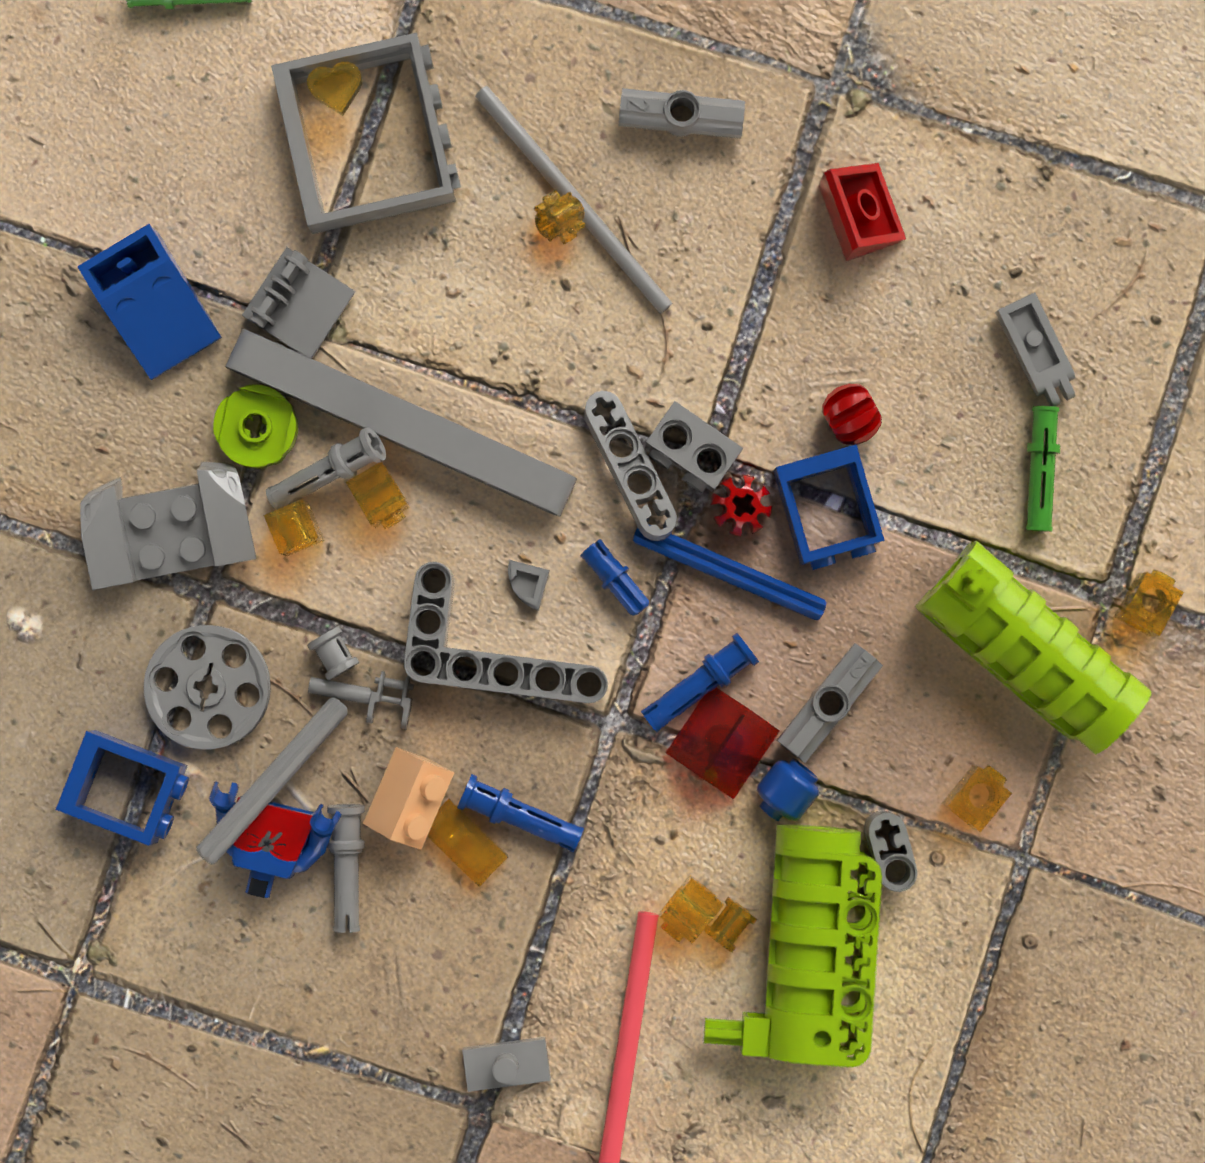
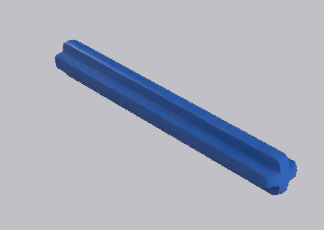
(736, 574)

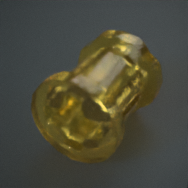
(730, 924)

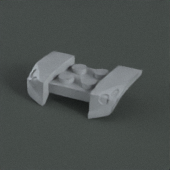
(165, 528)

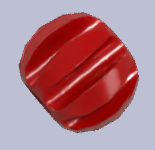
(852, 414)
(753, 503)

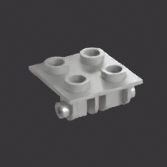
(298, 303)

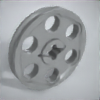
(186, 694)

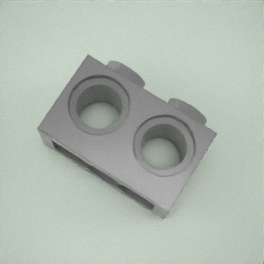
(699, 439)

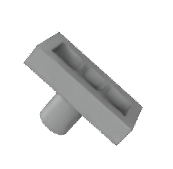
(506, 1064)

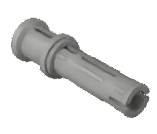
(345, 462)
(346, 846)

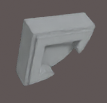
(528, 582)

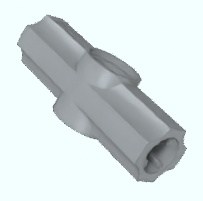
(710, 115)
(848, 682)

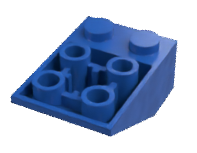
(149, 301)

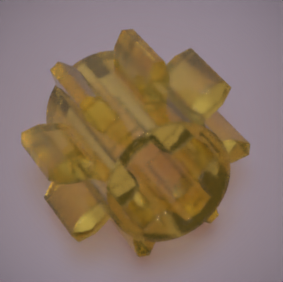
(559, 217)

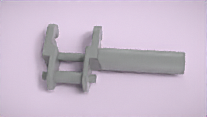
(365, 694)

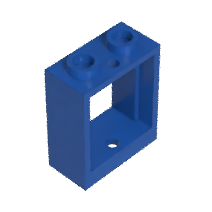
(821, 464)
(85, 770)

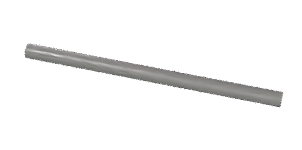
(563, 186)

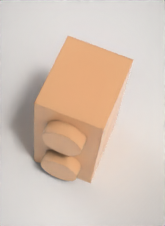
(408, 798)

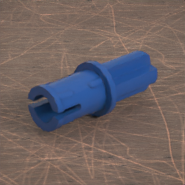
(615, 577)

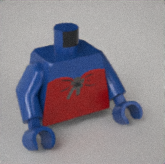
(277, 842)

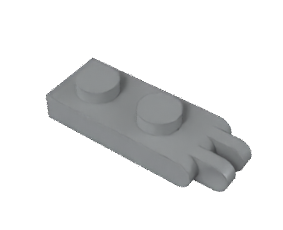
(1037, 348)

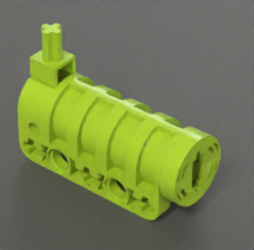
(1033, 650)
(809, 954)

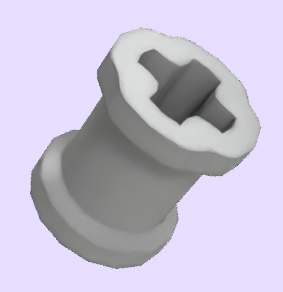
(333, 653)

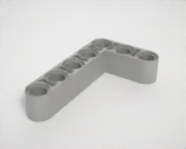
(486, 662)

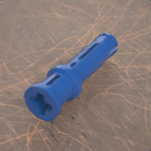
(716, 671)
(502, 807)

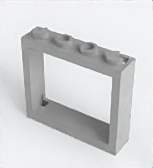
(364, 56)

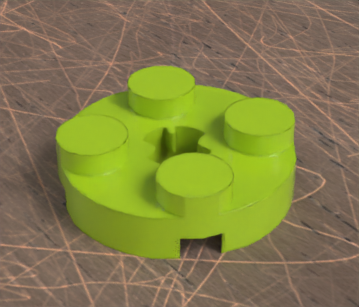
(275, 413)

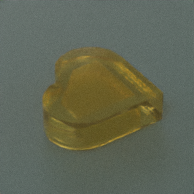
(335, 86)

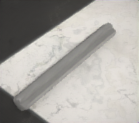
(271, 781)

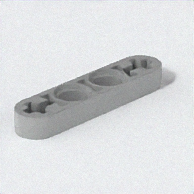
(635, 463)

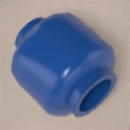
(787, 790)

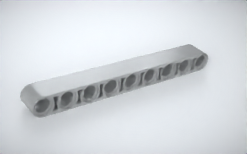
(401, 422)

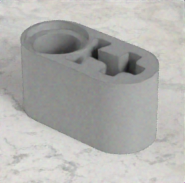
(897, 838)

